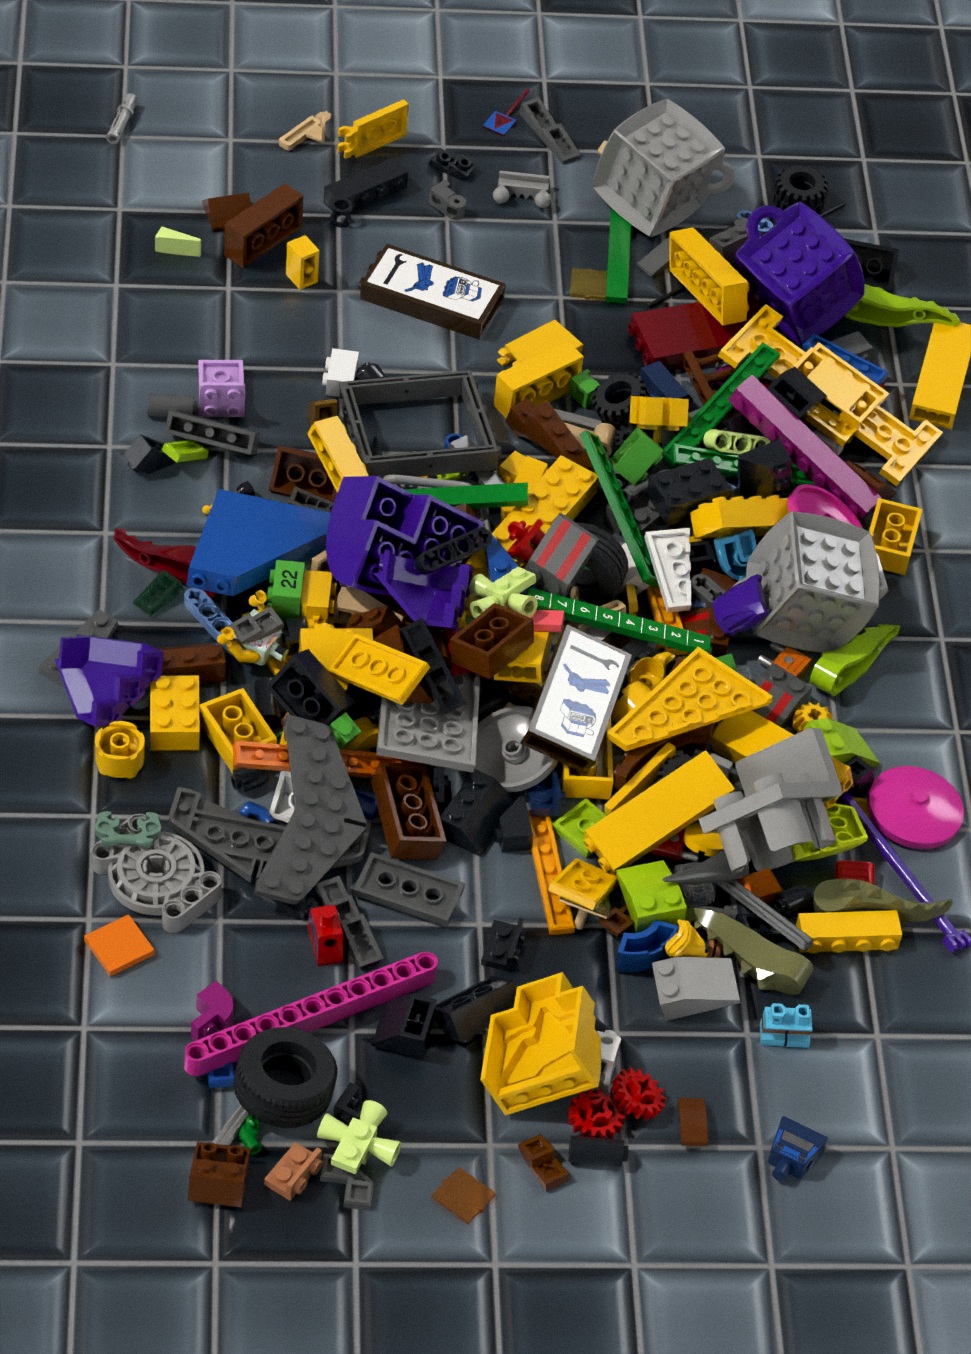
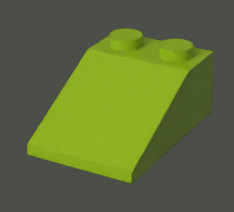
(843, 741)
(650, 896)

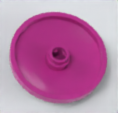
(819, 501)
(915, 807)

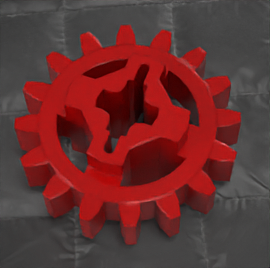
(638, 1094)
(593, 1114)

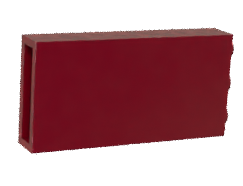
(673, 330)

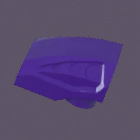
(741, 606)

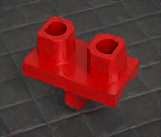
(523, 536)

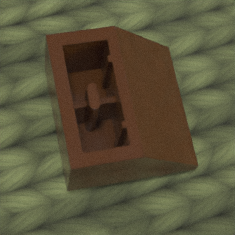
(218, 1174)

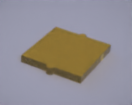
(588, 284)

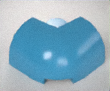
(734, 552)

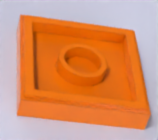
(119, 945)

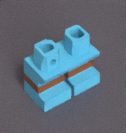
(782, 1021)

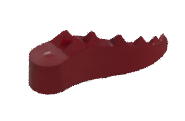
(158, 557)

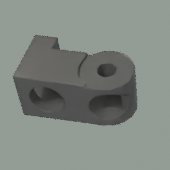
(447, 201)

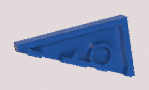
(500, 562)

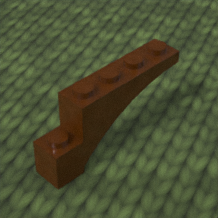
(548, 430)
(638, 757)

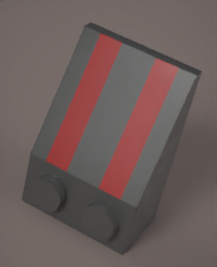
(561, 556)
(787, 695)

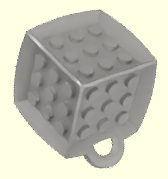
(660, 167)
(815, 581)

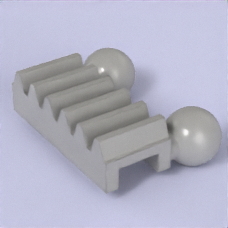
(523, 184)

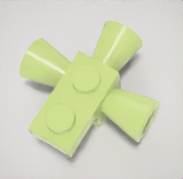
(504, 592)
(359, 1138)

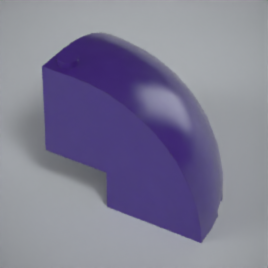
(379, 517)

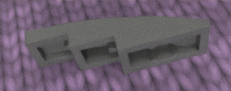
(356, 931)

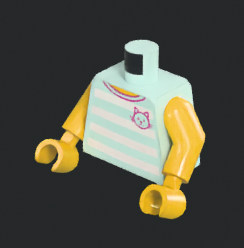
(257, 651)

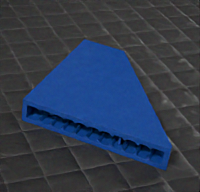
(248, 536)

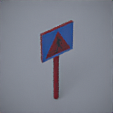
(502, 123)

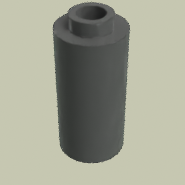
(161, 404)

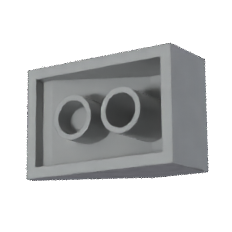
(694, 985)

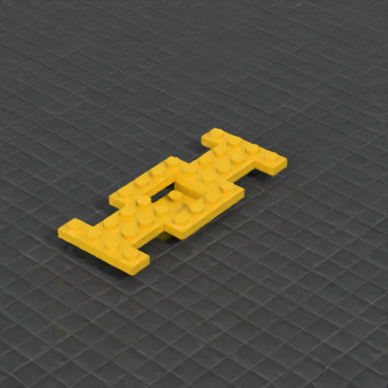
(846, 389)

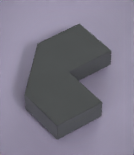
(358, 1186)

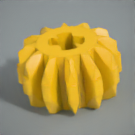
(807, 713)

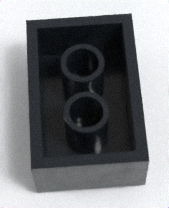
(684, 488)

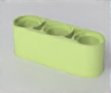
(728, 440)

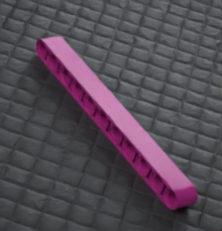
(315, 1010)

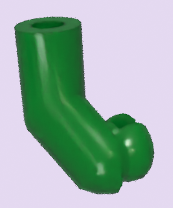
(249, 1133)

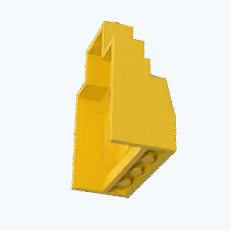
(542, 1046)

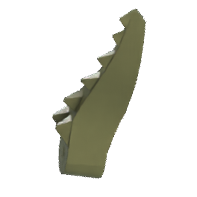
(858, 895)
(763, 960)

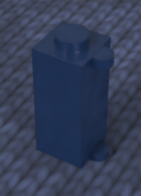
(662, 383)

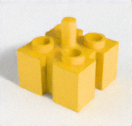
(659, 414)

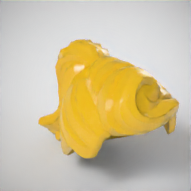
(650, 670)
(686, 942)

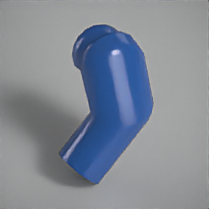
(257, 810)

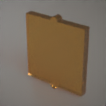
(463, 1195)

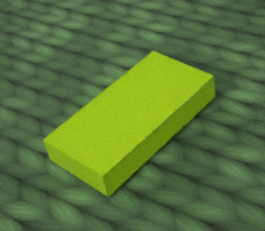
(185, 451)

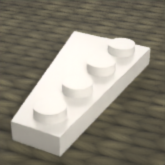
(672, 566)

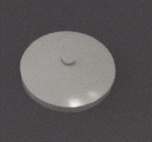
(504, 757)

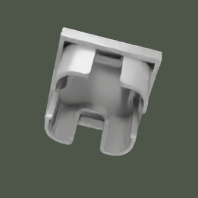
(781, 805)

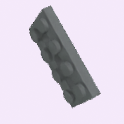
(413, 902)

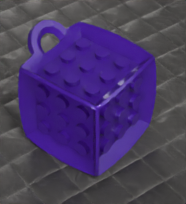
(800, 270)

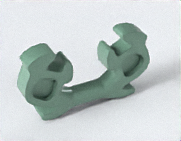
(148, 830)

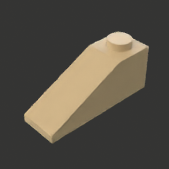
(354, 601)

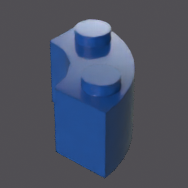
(643, 948)

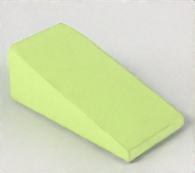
(177, 243)

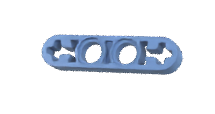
(206, 604)

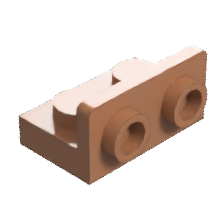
(294, 1170)

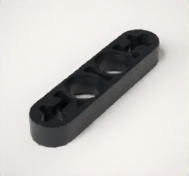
(453, 551)

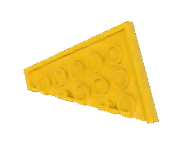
(690, 697)

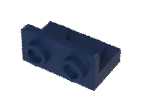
(547, 796)

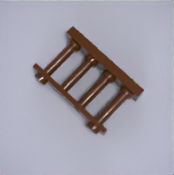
(701, 381)

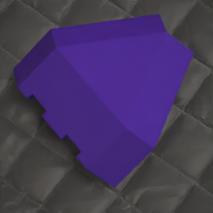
(434, 597)
(106, 675)

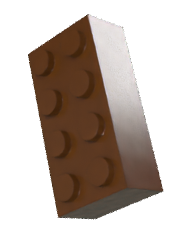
(263, 225)
(408, 811)

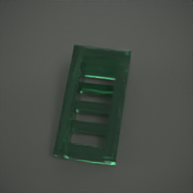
(163, 578)

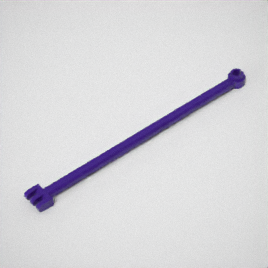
(953, 939)

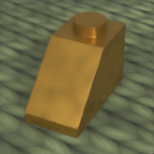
(321, 410)

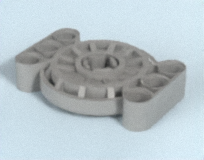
(175, 890)

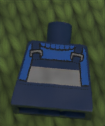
(795, 1149)

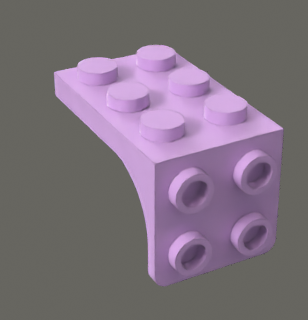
(221, 388)

